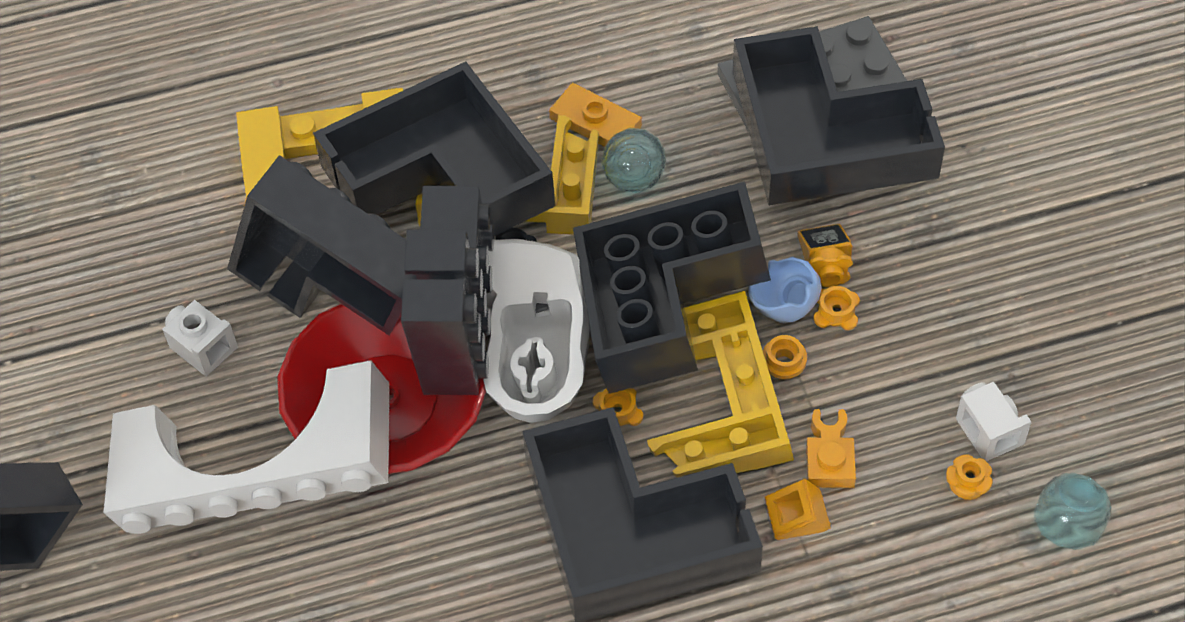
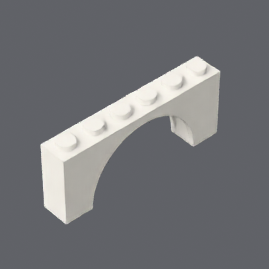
(336, 452)

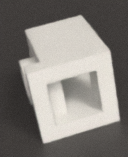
(199, 336)
(991, 420)

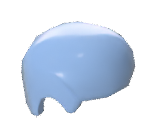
(789, 293)

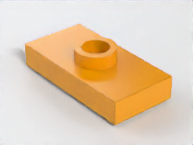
(592, 112)

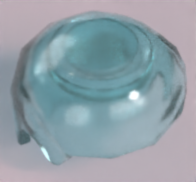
(634, 160)
(1073, 511)

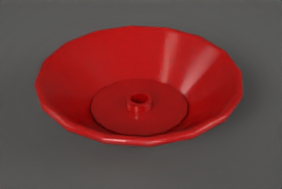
(418, 423)

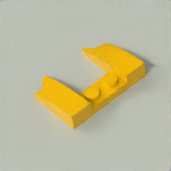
(267, 134)
(573, 179)
(756, 431)

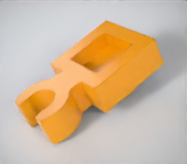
(829, 455)

